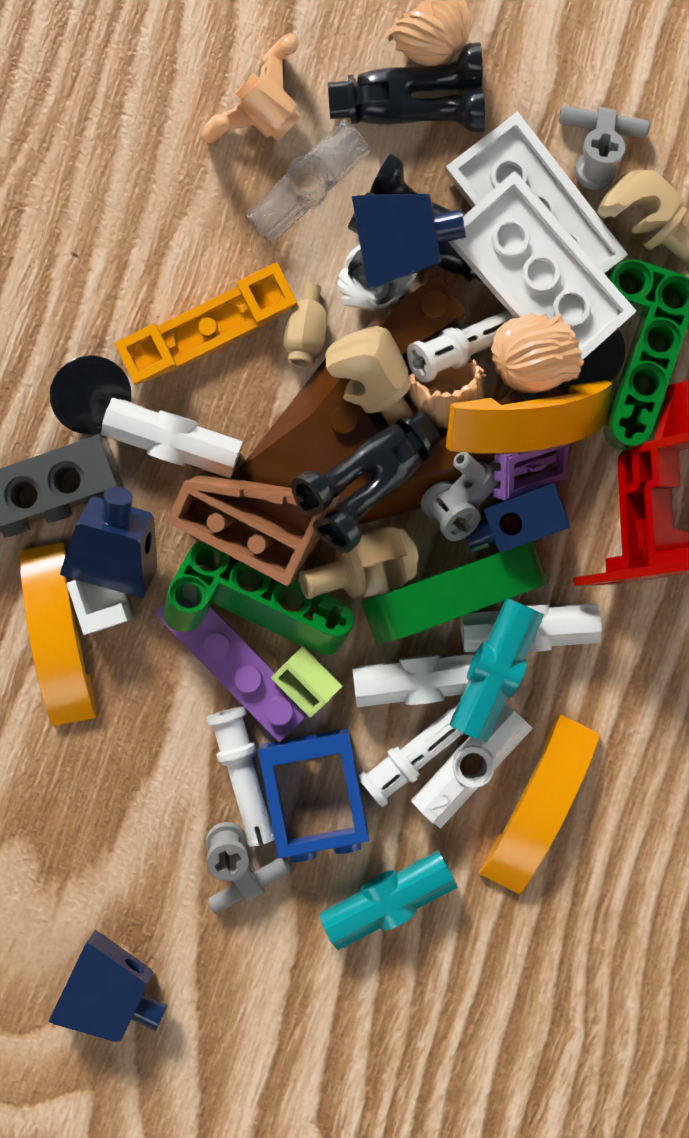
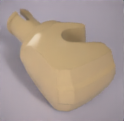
(661, 203)
(375, 372)
(375, 566)

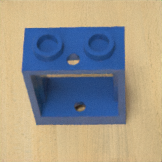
(306, 748)

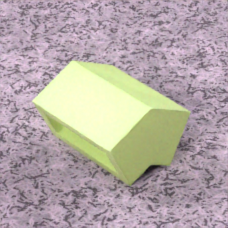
(306, 682)

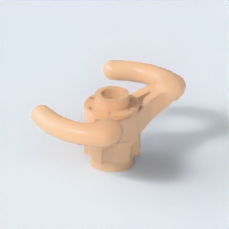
(261, 99)

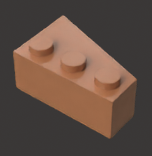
(248, 523)

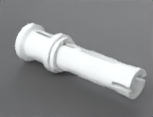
(453, 346)
(237, 754)
(404, 763)

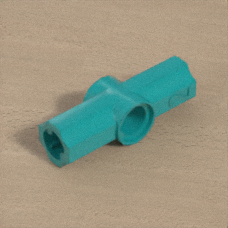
(496, 670)
(388, 900)

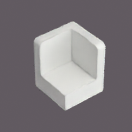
(98, 606)

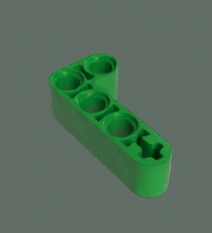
(641, 358)
(454, 593)
(258, 606)

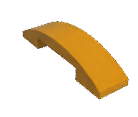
(208, 326)
(528, 425)
(55, 636)
(542, 805)

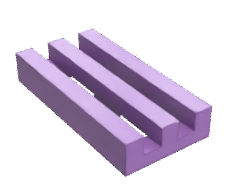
(522, 462)

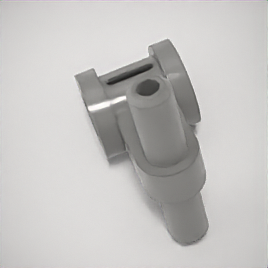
(604, 144)
(460, 497)
(229, 862)

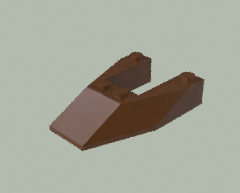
(325, 429)

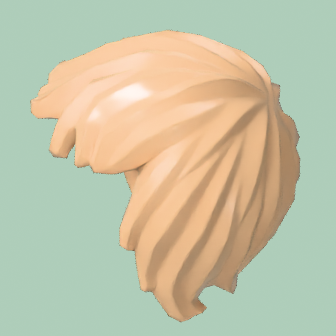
(432, 31)
(536, 353)
(447, 388)

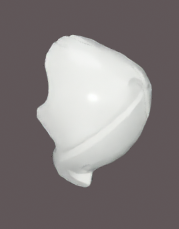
(356, 293)

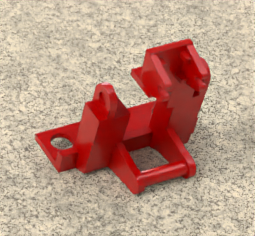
(645, 498)

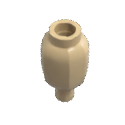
(306, 328)

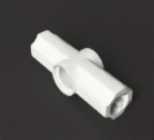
(171, 437)
(559, 626)
(412, 680)
(451, 787)

